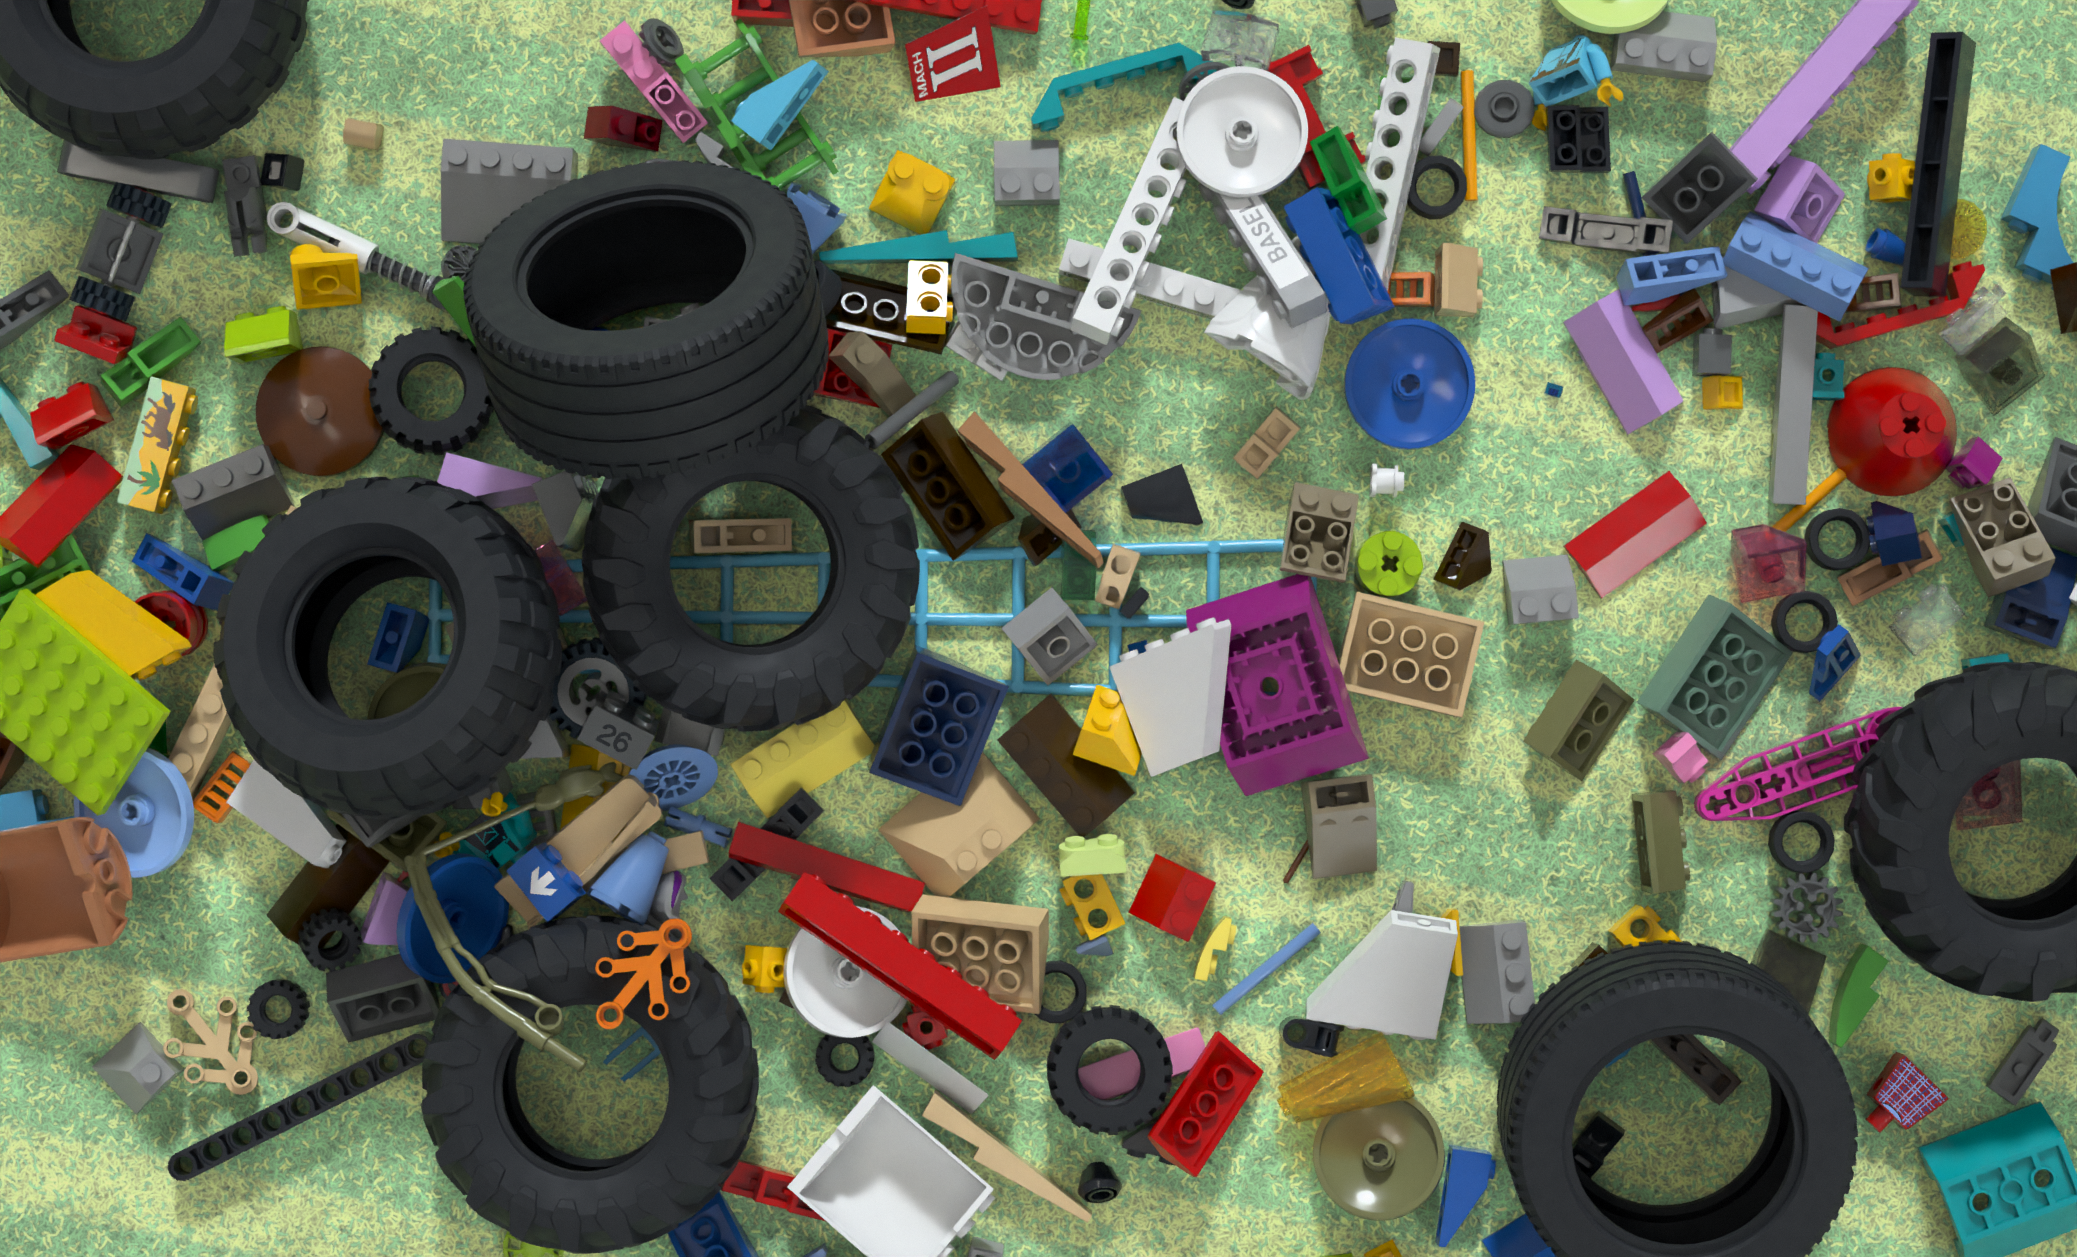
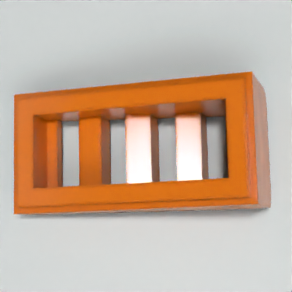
(1428, 289)
(207, 791)

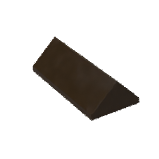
(326, 888)

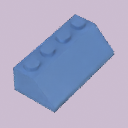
(1794, 266)

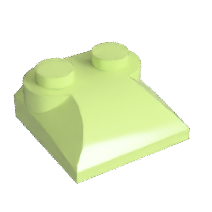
(1092, 855)

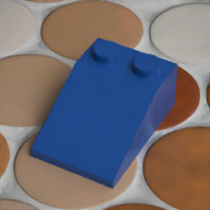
(712, 1233)

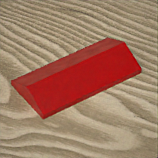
(56, 503)
(1635, 534)
(1204, 1105)

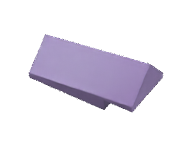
(1623, 362)

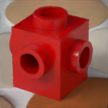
(928, 1040)

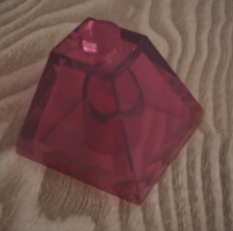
(1767, 562)

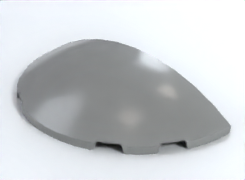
(1027, 321)

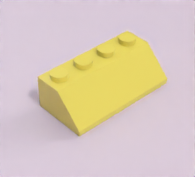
(803, 758)

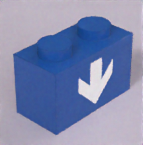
(547, 881)

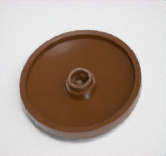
(318, 412)

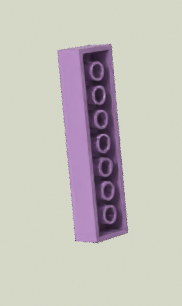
(1819, 77)

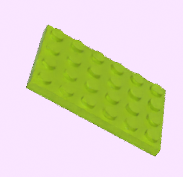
(71, 704)

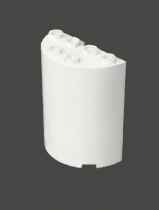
(891, 1184)

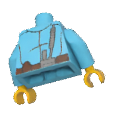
(1570, 72)

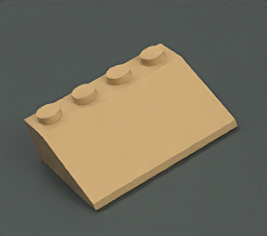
(1409, 654)
(988, 945)

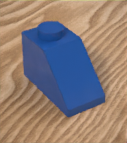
(398, 637)

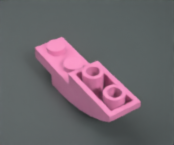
(653, 82)

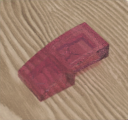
(560, 577)

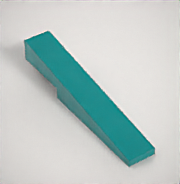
(926, 247)
(21, 427)

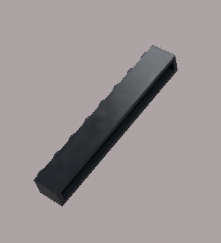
(1938, 164)

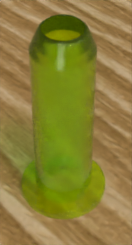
(1081, 20)

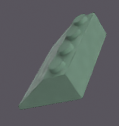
(1715, 676)

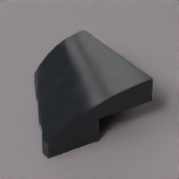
(1163, 498)

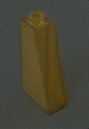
(1347, 1082)

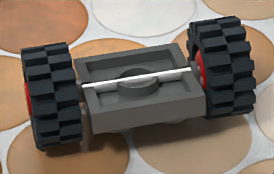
(120, 251)

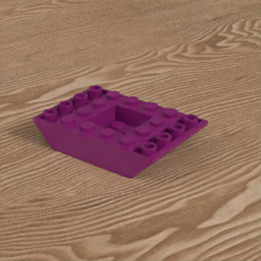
(1311, 717)

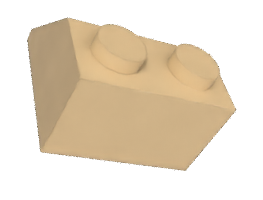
(1457, 281)

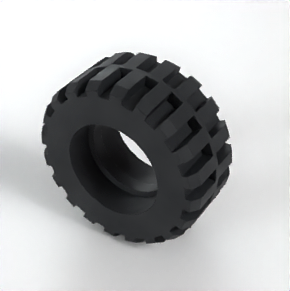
(387, 384)
(1117, 1114)

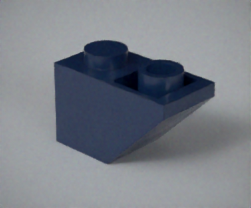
(1893, 534)

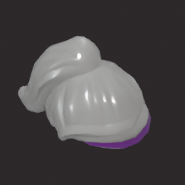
(668, 900)

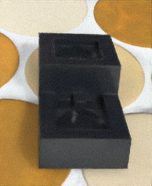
(1595, 1143)

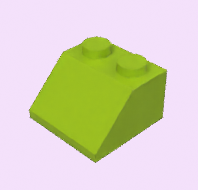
(262, 336)

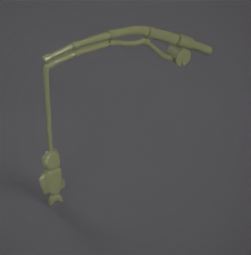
(571, 785)

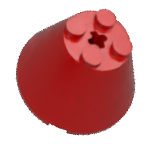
(1892, 431)

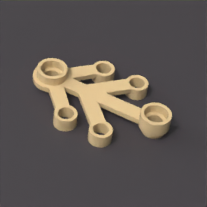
(216, 1046)

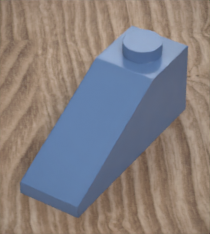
(1668, 274)

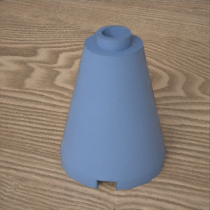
(818, 214)
(632, 878)

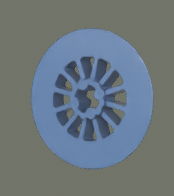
(677, 774)

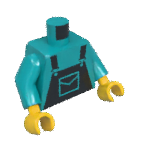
(499, 842)

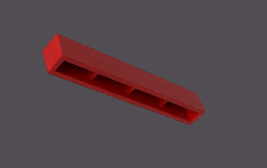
(900, 965)

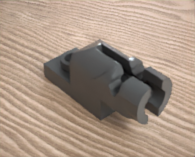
(245, 205)

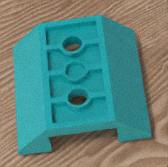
(2002, 1163)

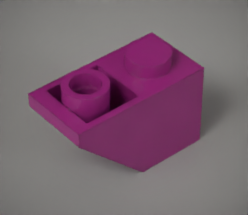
(1973, 464)

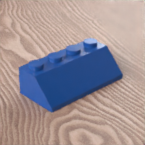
(1337, 257)

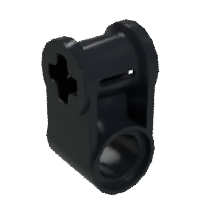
(1317, 1037)

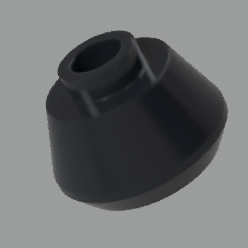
(1099, 1183)

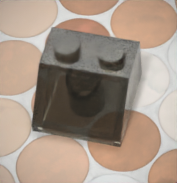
(2001, 365)

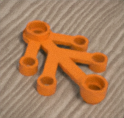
(647, 969)

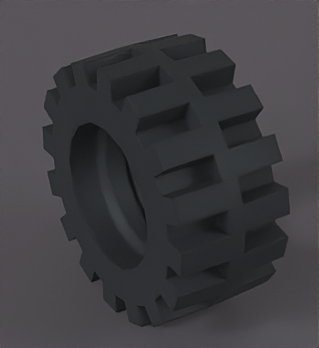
(320, 926)
(258, 1014)
(842, 1077)

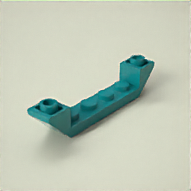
(1050, 111)

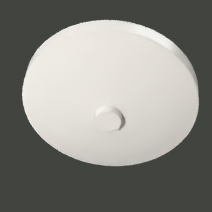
(1242, 131)
(835, 992)

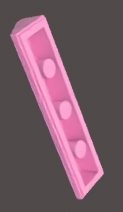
(1121, 1072)

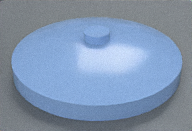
(149, 815)

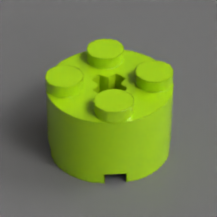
(1407, 564)

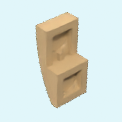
(1267, 443)

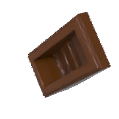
(1880, 304)
(1692, 322)

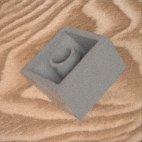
(1026, 173)
(1539, 590)
(1049, 636)

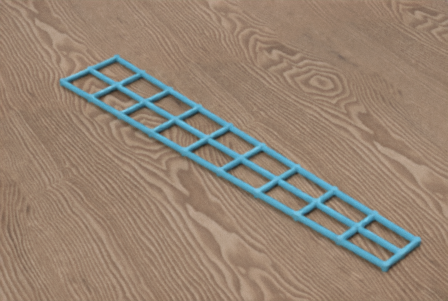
(920, 618)

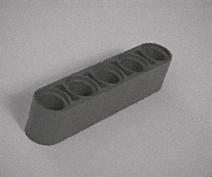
(154, 175)

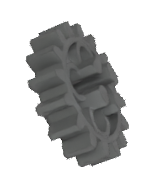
(1803, 925)

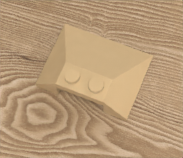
(955, 842)

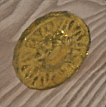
(1969, 229)

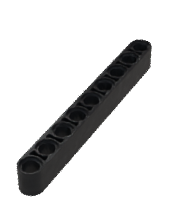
(288, 1112)

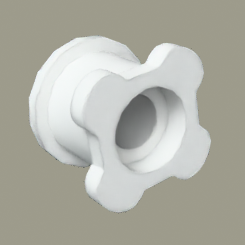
(1385, 480)

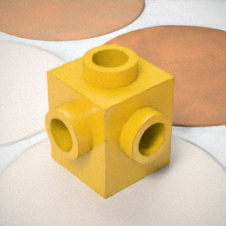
(1890, 179)
(764, 967)

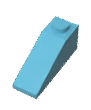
(773, 108)

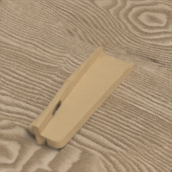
(588, 838)

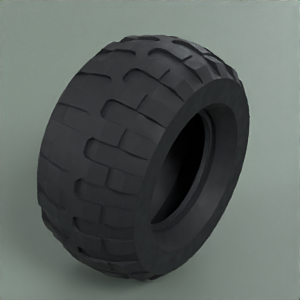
(153, 104)
(302, 584)

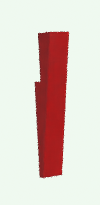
(840, 872)

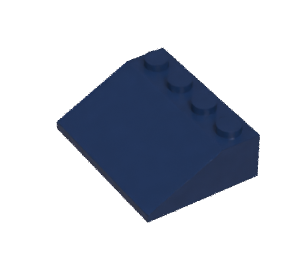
(937, 726)

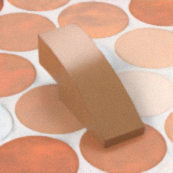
(1874, 578)

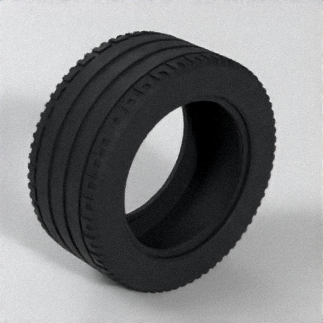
(661, 391)
(1652, 992)

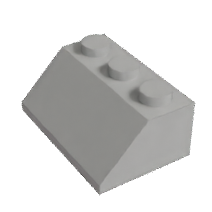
(1668, 47)
(1496, 972)

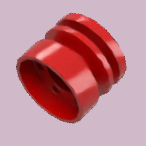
(189, 618)

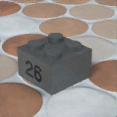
(619, 729)

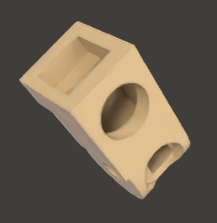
(1117, 576)

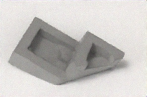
(710, 149)

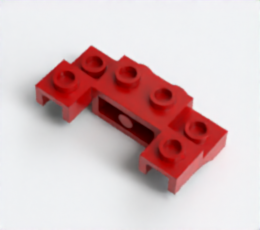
(1297, 71)

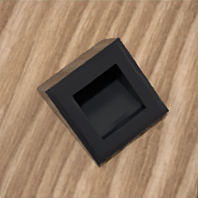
(282, 171)

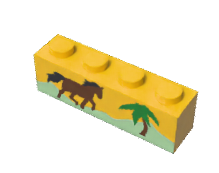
(157, 445)

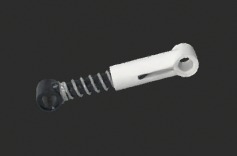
(346, 242)

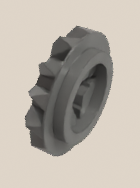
(661, 41)

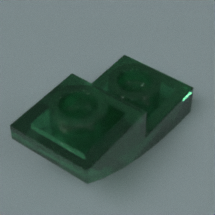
(1077, 572)

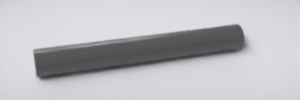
(912, 409)

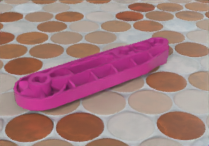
(1792, 774)

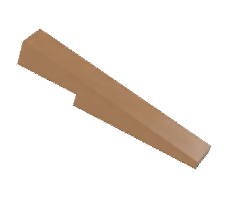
(1024, 488)

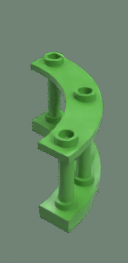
(735, 136)

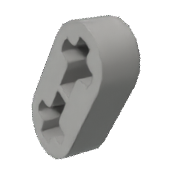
(1439, 126)

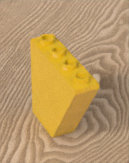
(114, 624)

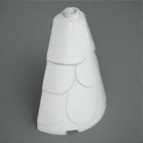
(1254, 326)

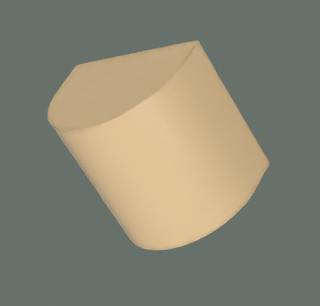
(362, 134)

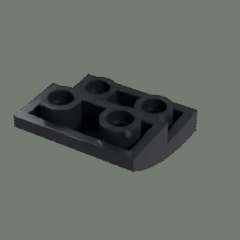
(1578, 139)

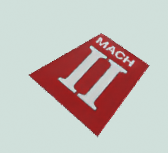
(954, 58)

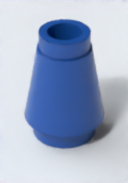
(1886, 246)

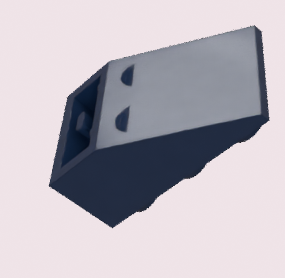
(2037, 609)

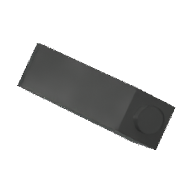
(28, 306)

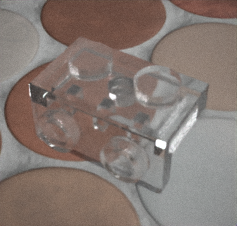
(1975, 321)
(1926, 619)

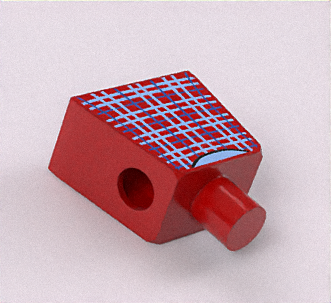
(1902, 1095)

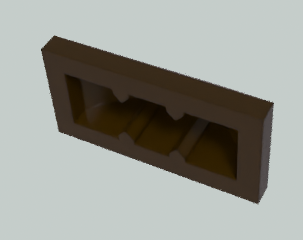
(1038, 539)
(1466, 558)

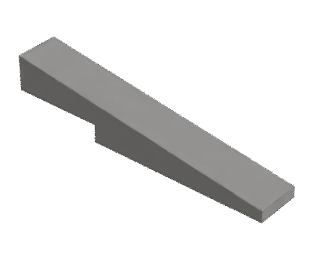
(1793, 405)

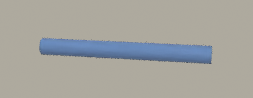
(1266, 968)

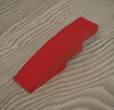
(767, 1187)

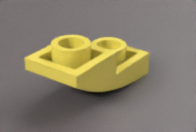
(1219, 937)

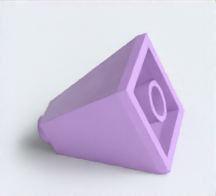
(383, 913)

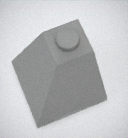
(138, 1068)

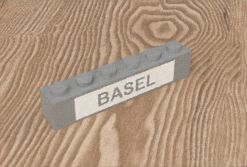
(1270, 255)

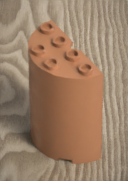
(61, 888)

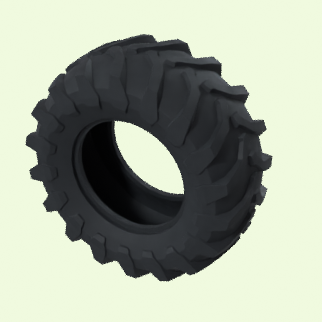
(781, 680)
(1904, 819)
(570, 1199)

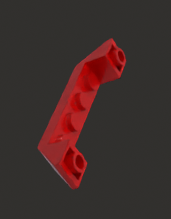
(1960, 287)

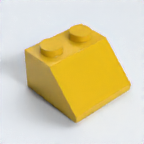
(1108, 734)

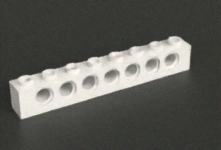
(1403, 156)
(1091, 318)

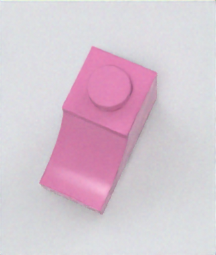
(1681, 757)

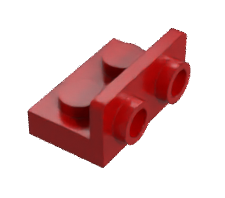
(97, 335)

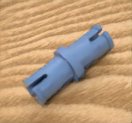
(690, 823)

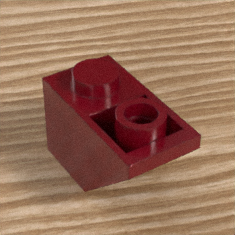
(622, 128)

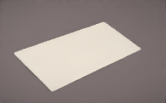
(929, 1068)

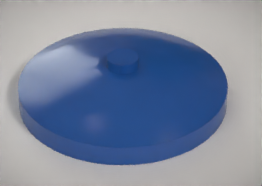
(1409, 384)
(471, 906)

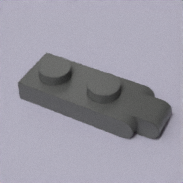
(2024, 1061)

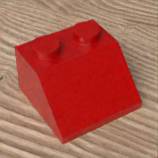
(69, 416)
(1172, 897)

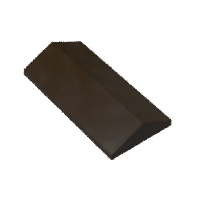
(880, 313)

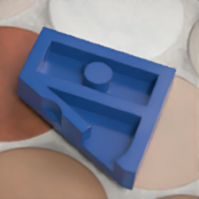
(1832, 660)

